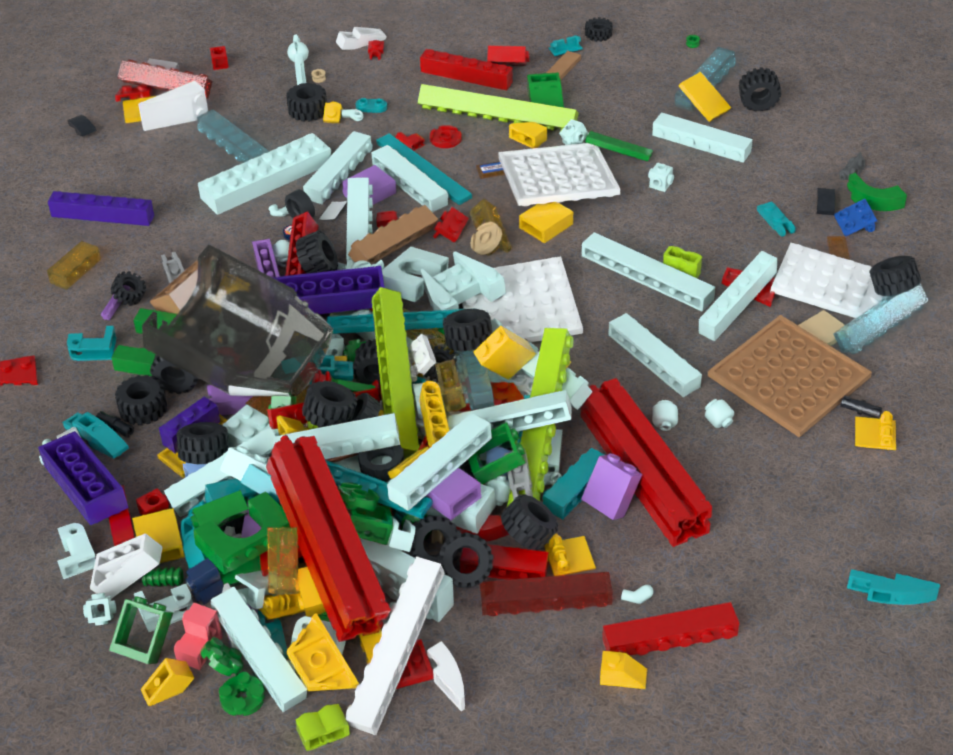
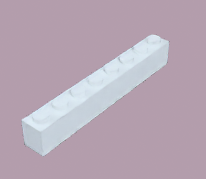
(395, 646)

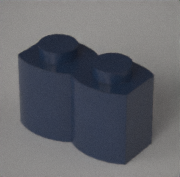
(204, 581)

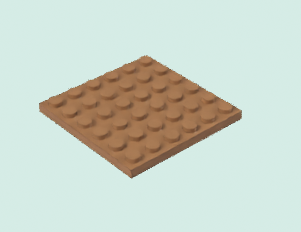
(789, 375)

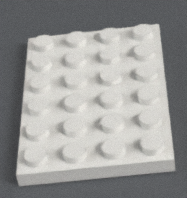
(826, 281)

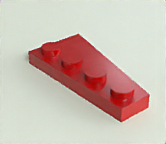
(18, 371)

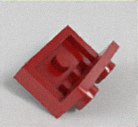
(451, 224)

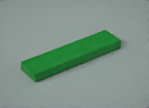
(619, 146)

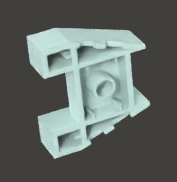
(462, 282)

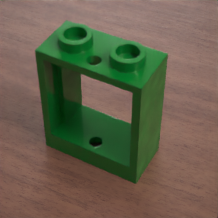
(502, 465)
(377, 522)
(124, 625)

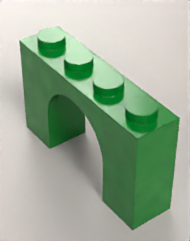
(138, 359)
(221, 512)
(230, 552)

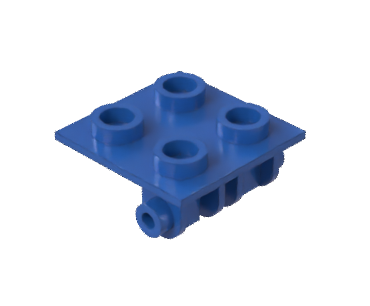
(856, 217)

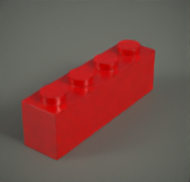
(509, 562)

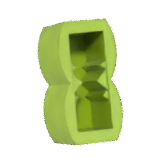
(683, 261)
(322, 726)

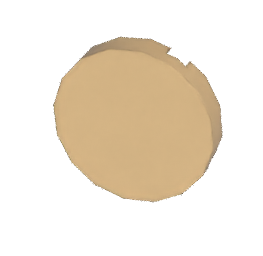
(486, 238)

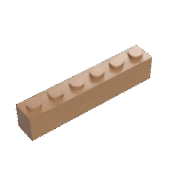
(394, 235)

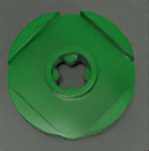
(356, 497)
(222, 657)
(242, 683)

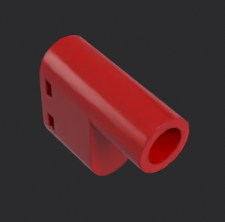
(411, 141)
(384, 218)

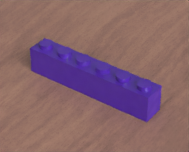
(101, 208)

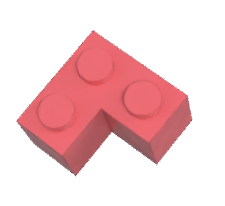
(200, 626)

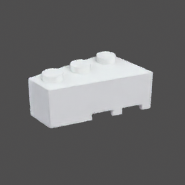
(124, 564)

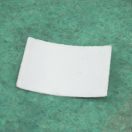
(332, 210)

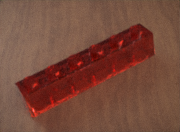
(159, 77)
(546, 593)

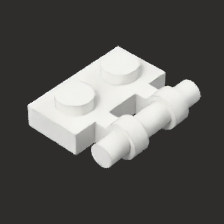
(422, 356)

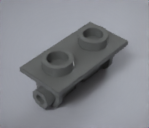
(855, 165)

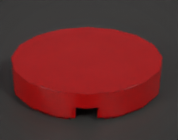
(445, 136)

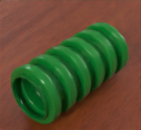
(163, 576)

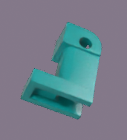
(92, 347)

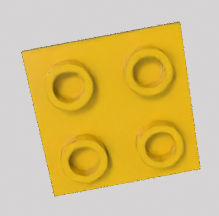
(876, 432)
(569, 555)
(280, 605)

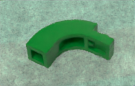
(878, 199)

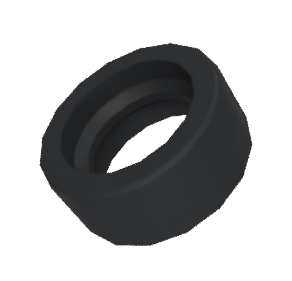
(299, 203)

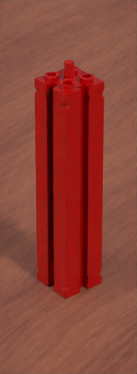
(665, 485)
(327, 538)

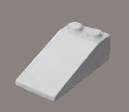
(174, 107)

